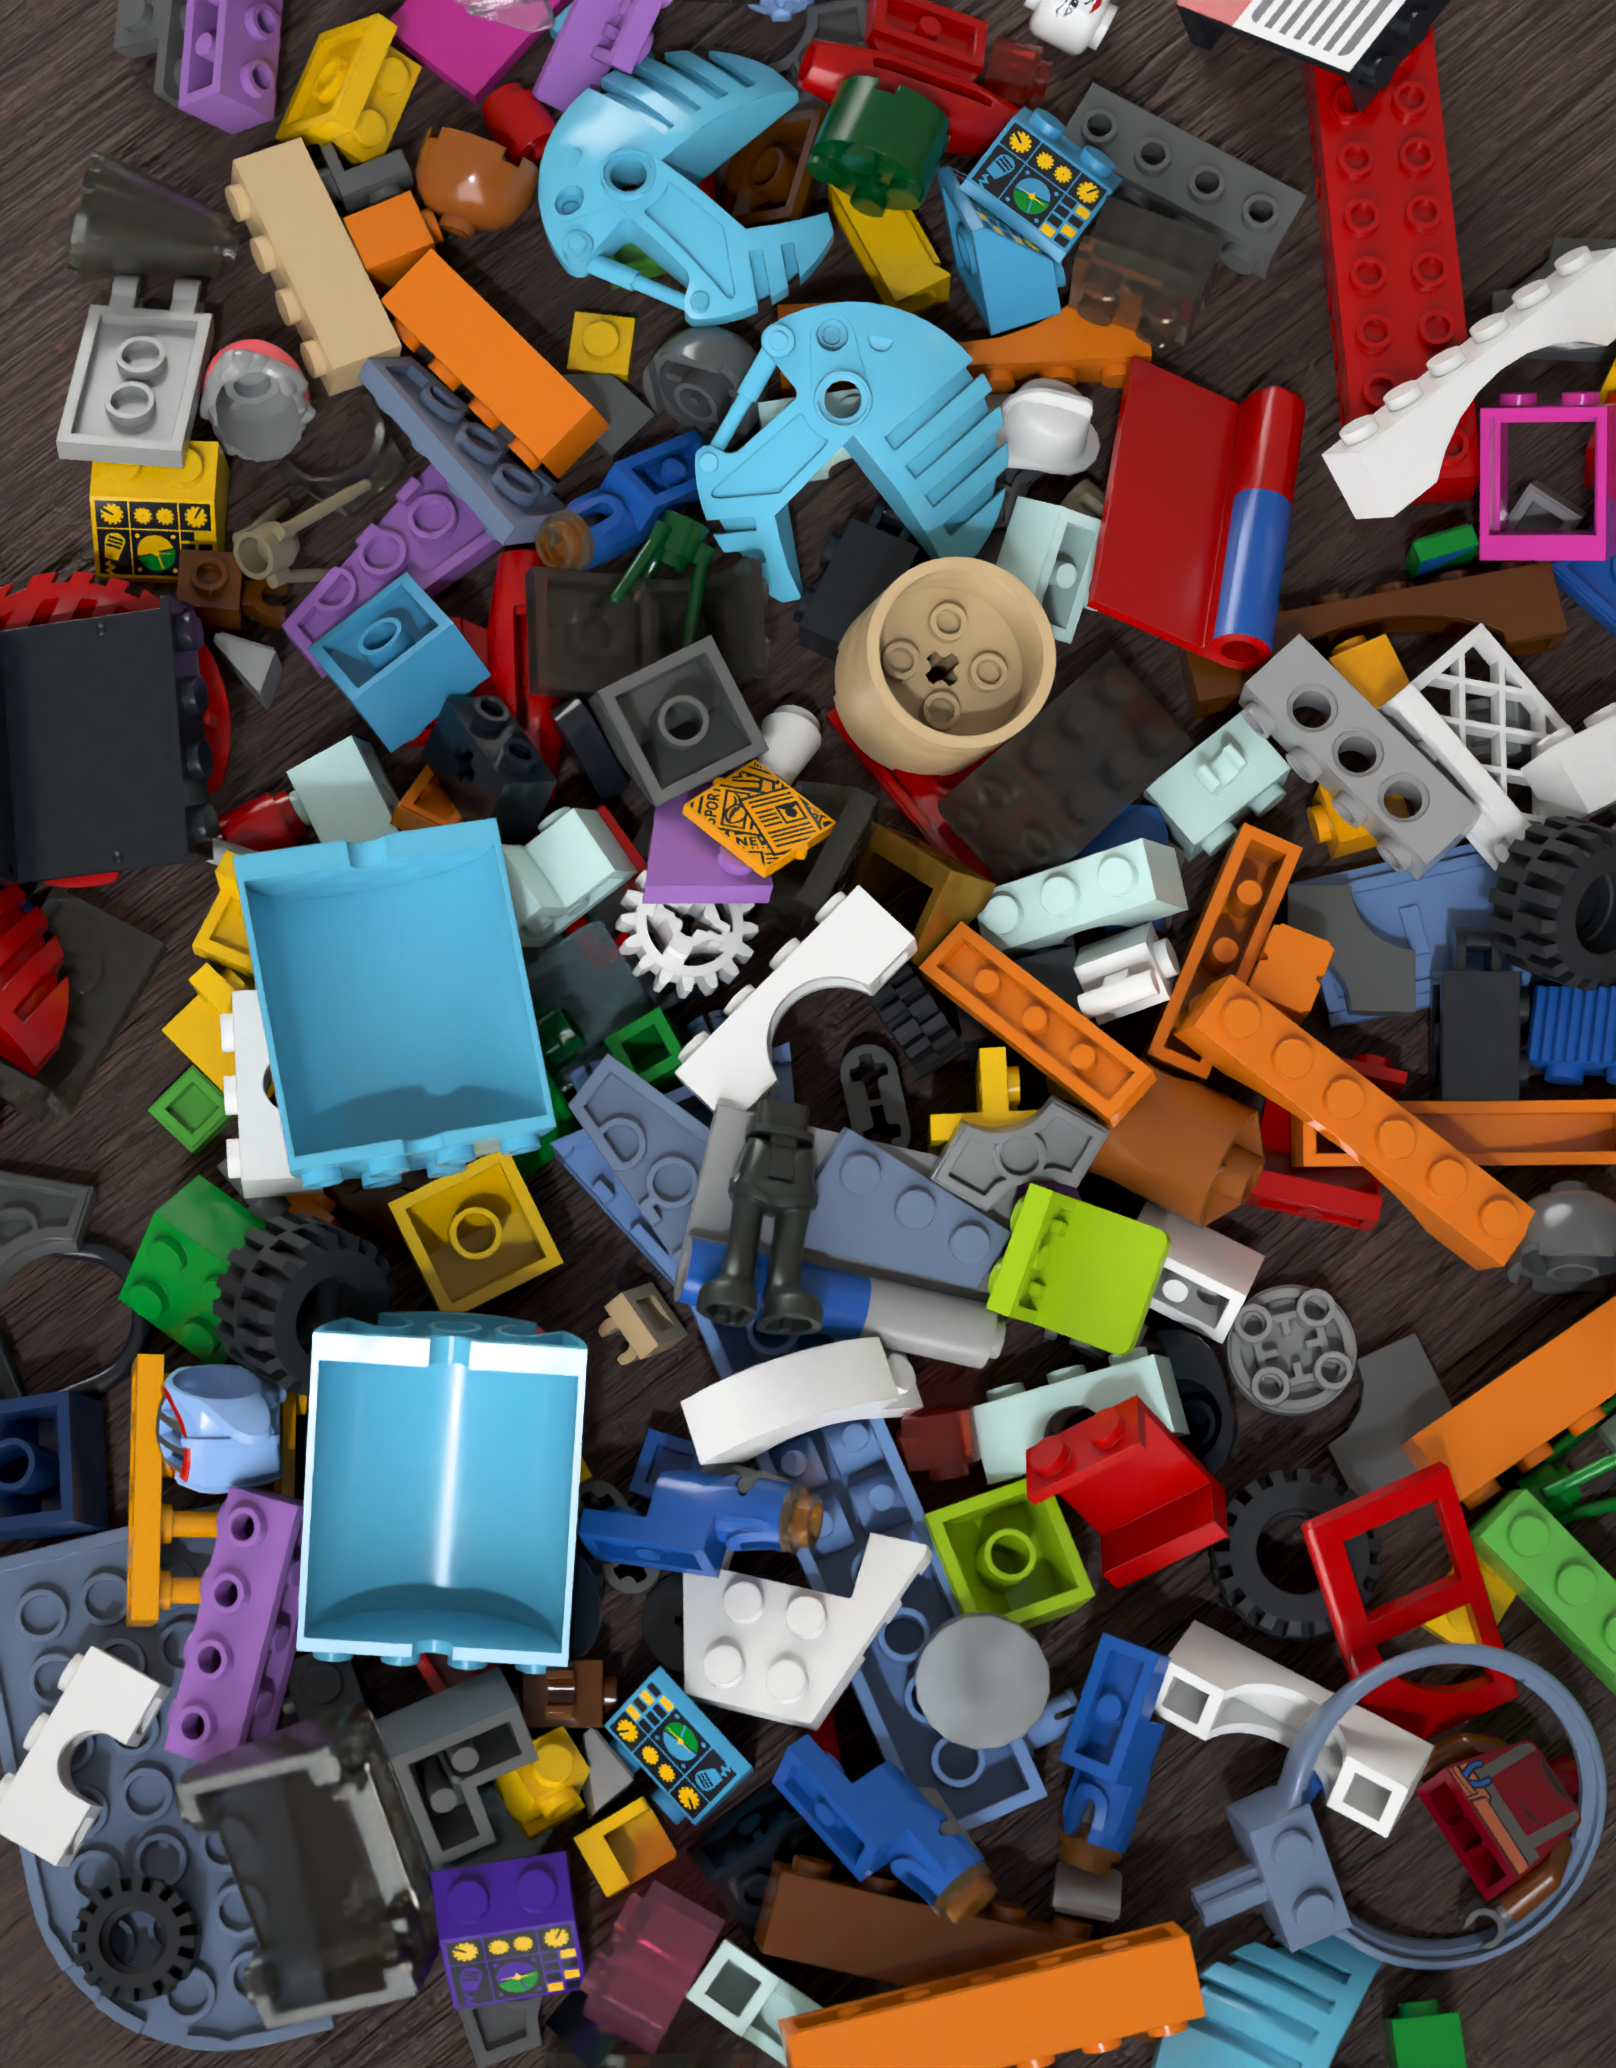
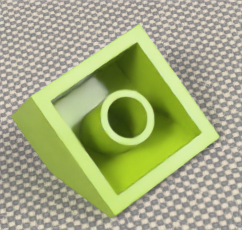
(1010, 1556)

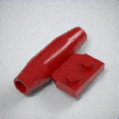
(923, 50)
(505, 655)

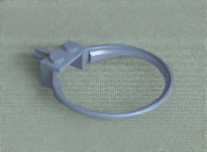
(1290, 1867)

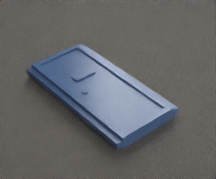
(1418, 918)

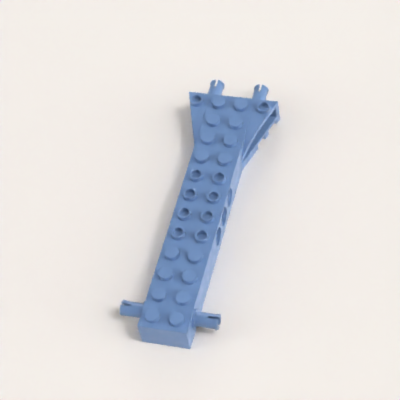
(862, 1493)

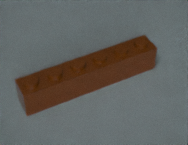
(894, 1932)

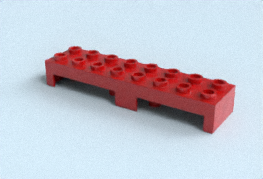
(1390, 246)

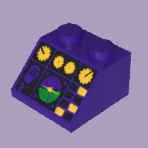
(509, 1929)

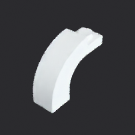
(799, 1395)

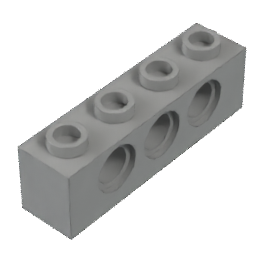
(1305, 678)

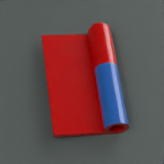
(1198, 514)

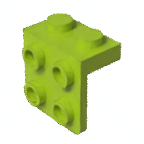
(1078, 1270)

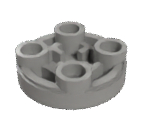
(1291, 1350)

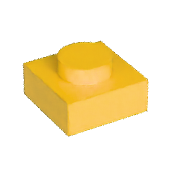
(602, 345)

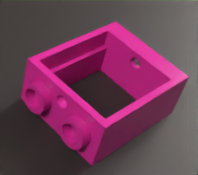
(1502, 543)

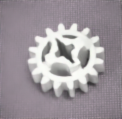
(709, 939)

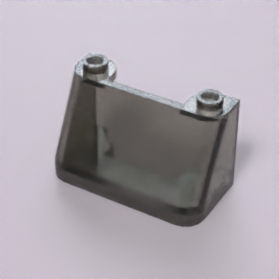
(319, 1866)

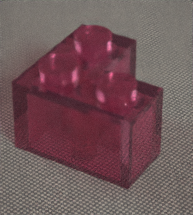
(655, 1963)

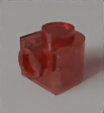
(1017, 71)
(939, 1441)

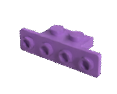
(593, 41)

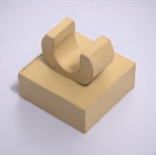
(644, 1322)

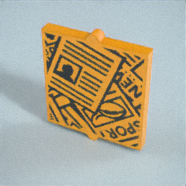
(759, 818)

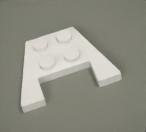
(785, 1646)

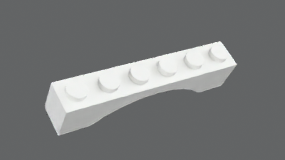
(1400, 448)

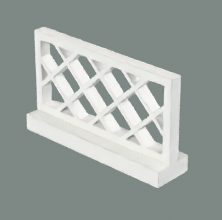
(1443, 737)

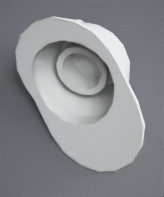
(1047, 427)

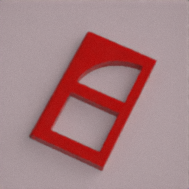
(1407, 1704)

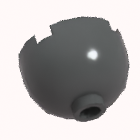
(698, 380)
(1567, 1242)

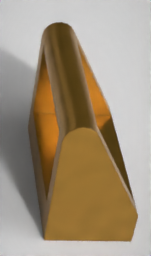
(956, 893)

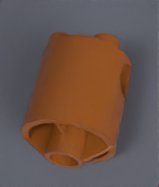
(1185, 1149)

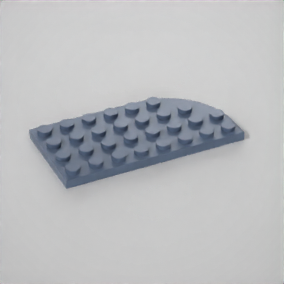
(50, 1610)

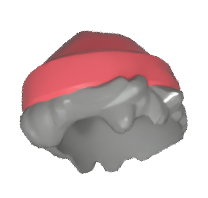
(256, 400)

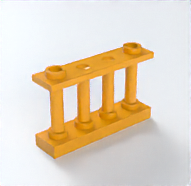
(156, 1523)

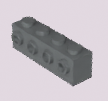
(1190, 180)

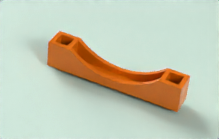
(1055, 348)
(1493, 1133)
(1427, 1174)

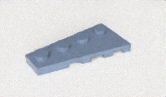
(464, 452)

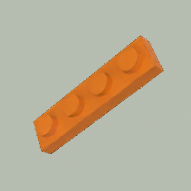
(1037, 1024)

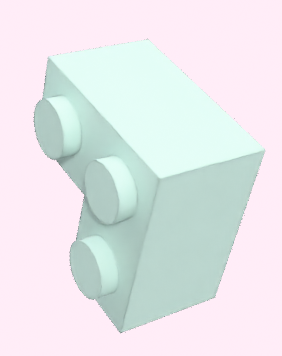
(563, 873)

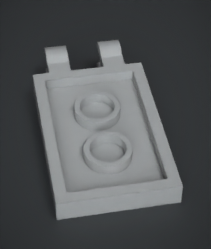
(137, 378)

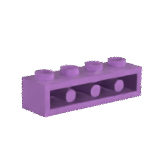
(231, 62)
(243, 1628)

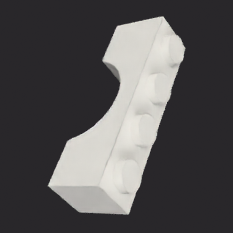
(850, 949)
(1227, 1688)

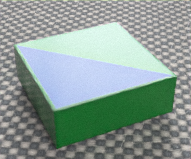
(1441, 552)

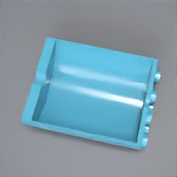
(394, 1004)
(441, 1490)

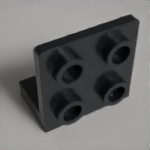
(740, 1855)

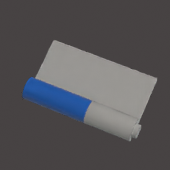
(857, 1297)

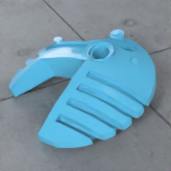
(667, 137)
(915, 435)
(1273, 2008)

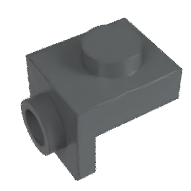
(367, 182)

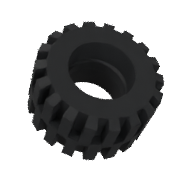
(1559, 903)
(273, 1278)
(1236, 1562)

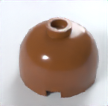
(472, 182)

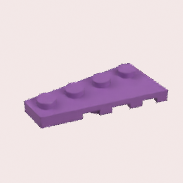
(423, 534)
(693, 866)

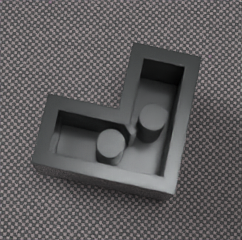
(449, 1748)

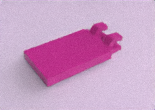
(462, 48)

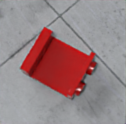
(1322, 1193)
(1132, 1488)

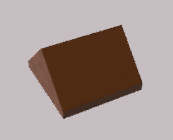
(769, 176)

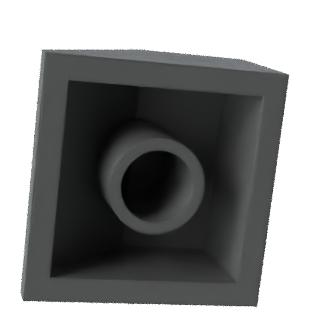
(678, 722)

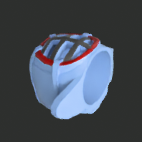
(220, 1427)

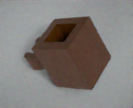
(223, 595)
(570, 1696)

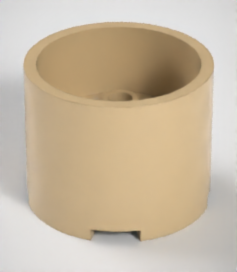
(982, 636)

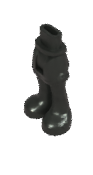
(778, 1183)

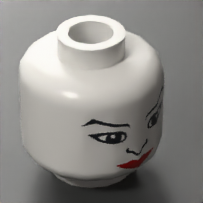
(1071, 23)

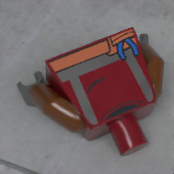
(1504, 1819)

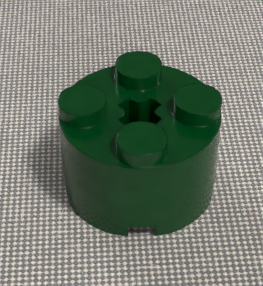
(879, 146)

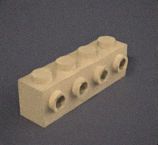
(311, 263)

